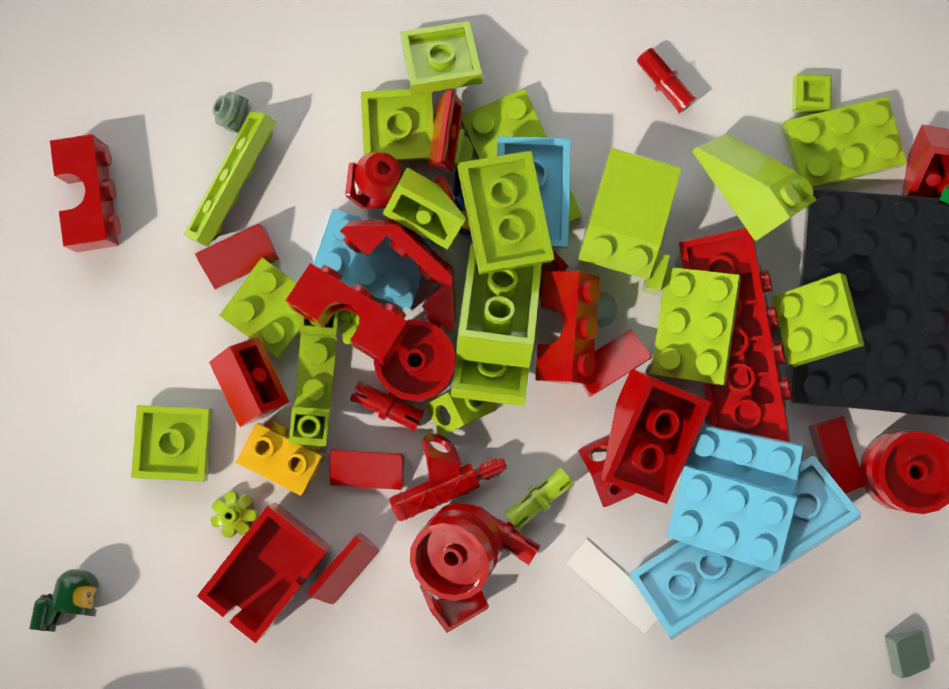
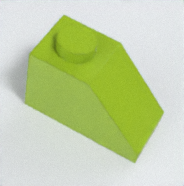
(425, 209)

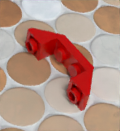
(440, 303)

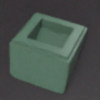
(907, 653)

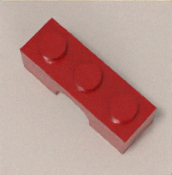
(93, 221)
(322, 294)
(572, 354)

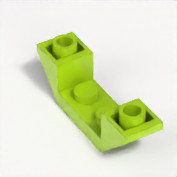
(314, 382)

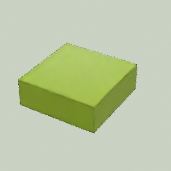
(811, 93)
(657, 275)

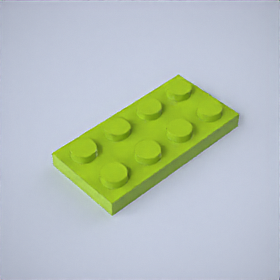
(511, 118)

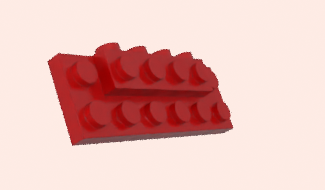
(753, 389)

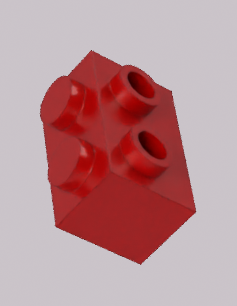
(249, 381)

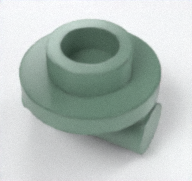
(230, 111)

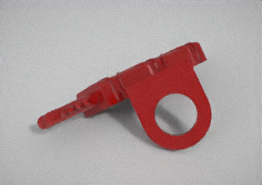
(444, 481)

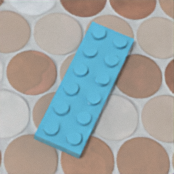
(693, 583)

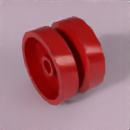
(434, 372)
(907, 471)
(456, 551)

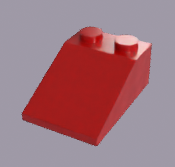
(652, 435)

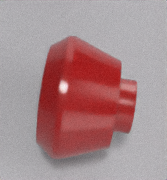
(378, 175)

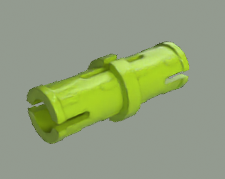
(539, 498)

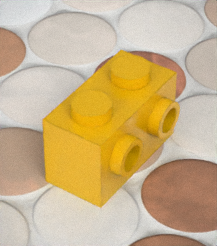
(273, 457)

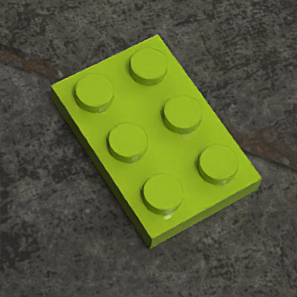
(845, 142)
(505, 212)
(696, 325)

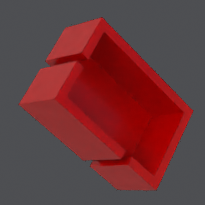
(264, 571)

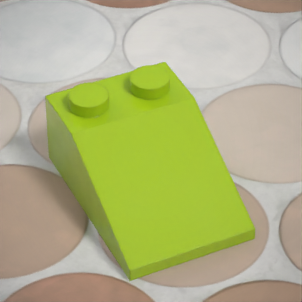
(754, 184)
(629, 213)
(499, 315)

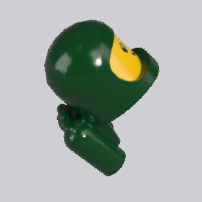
(72, 594)

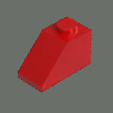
(928, 163)

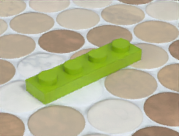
(225, 187)

